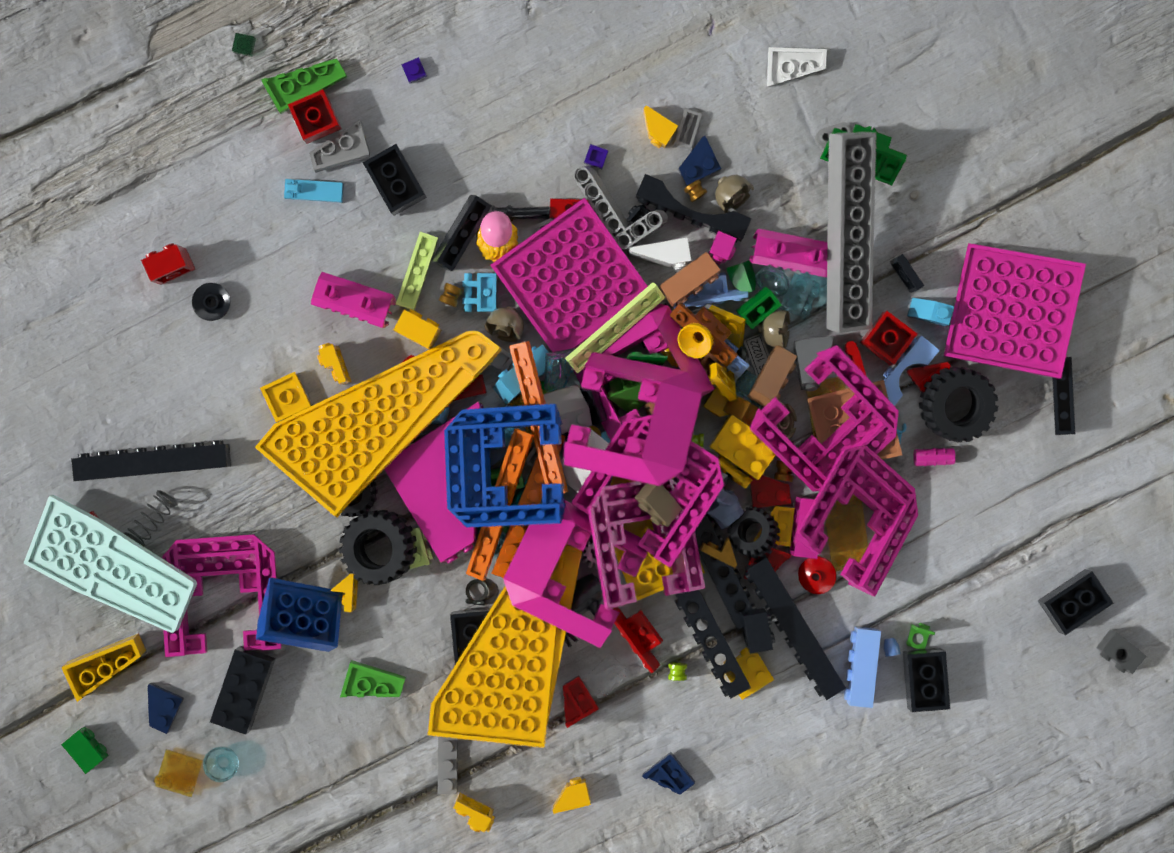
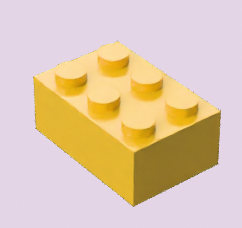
(742, 447)

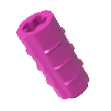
(934, 456)

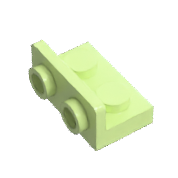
(423, 554)

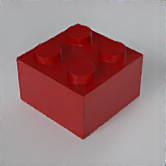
(314, 116)
(167, 264)
(888, 338)

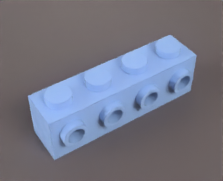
(863, 667)

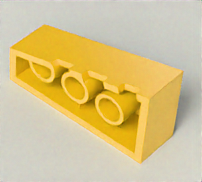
(98, 666)

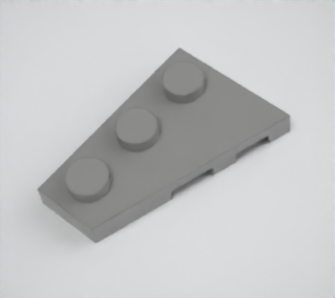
(341, 150)

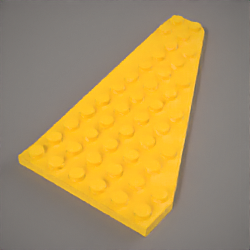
(356, 434)
(506, 672)

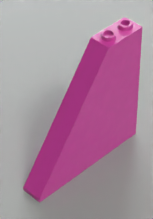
(421, 482)

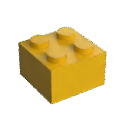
(417, 329)

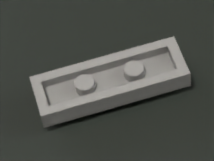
(447, 765)

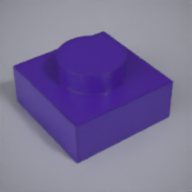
(414, 70)
(596, 156)

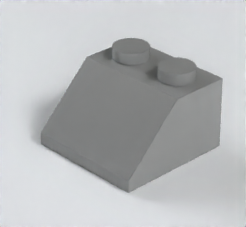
(571, 407)

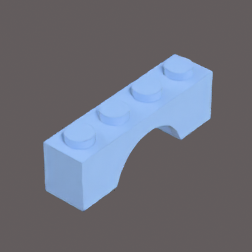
(920, 353)

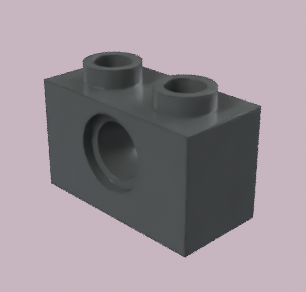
(1131, 655)

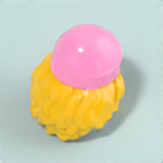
(496, 236)

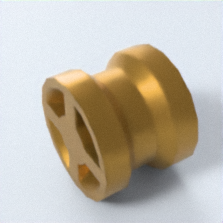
(695, 190)

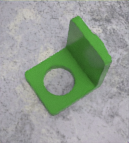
(924, 630)

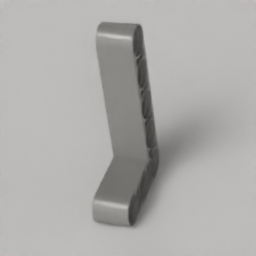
(614, 212)

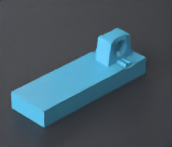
(313, 190)

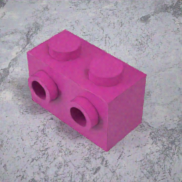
(722, 248)

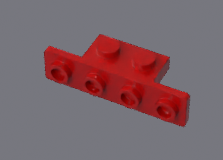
(640, 636)

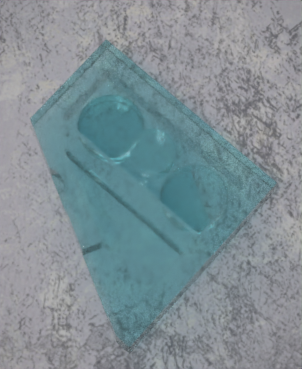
(557, 370)

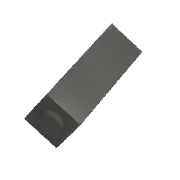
(806, 353)

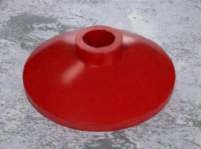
(823, 568)

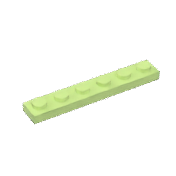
(616, 326)

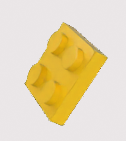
(285, 397)

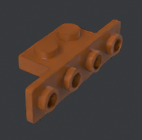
(719, 331)

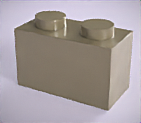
(658, 504)

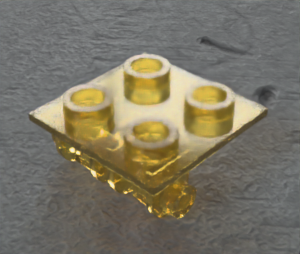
(178, 773)

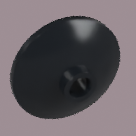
(202, 298)

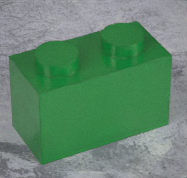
(758, 307)
(85, 749)

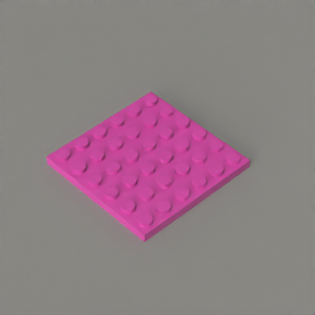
(569, 277)
(1014, 310)

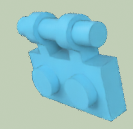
(486, 292)

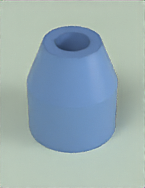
(891, 647)

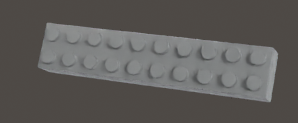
(850, 231)

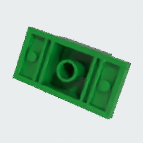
(887, 162)

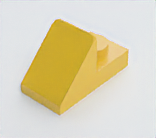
(350, 588)

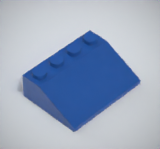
(300, 615)

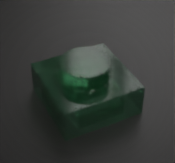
(243, 44)

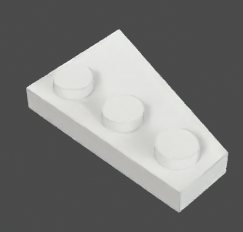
(793, 63)

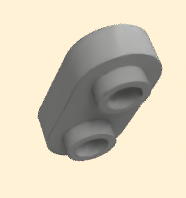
(828, 130)

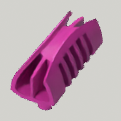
(790, 252)
(352, 299)

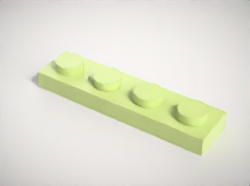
(417, 271)

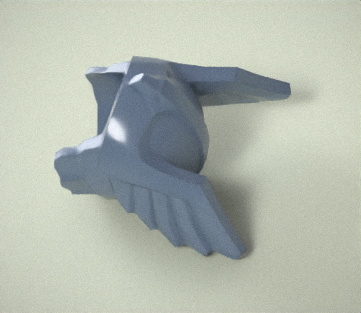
(725, 508)

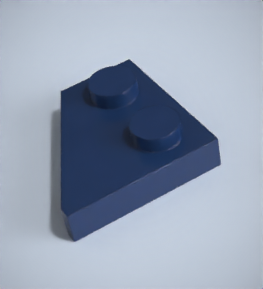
(670, 774)

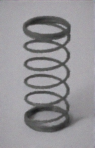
(159, 493)

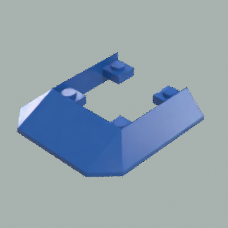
(469, 468)

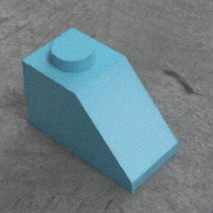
(930, 311)

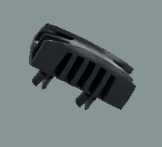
(586, 598)

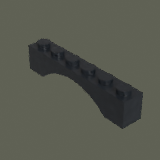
(654, 192)

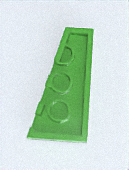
(302, 82)

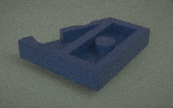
(699, 163)
(162, 707)

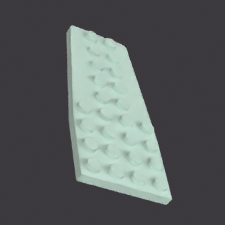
(108, 566)

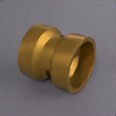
(449, 299)
(783, 472)

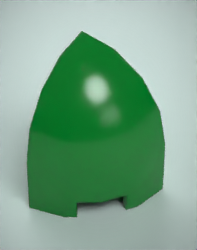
(742, 276)

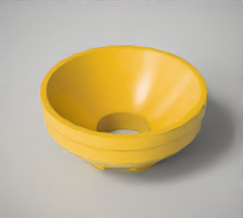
(690, 345)

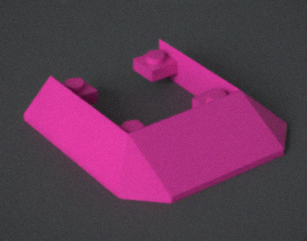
(658, 333)
(870, 422)
(670, 429)
(695, 490)
(885, 493)
(607, 514)
(220, 556)
(533, 564)

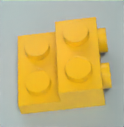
(332, 358)
(754, 671)
(479, 815)

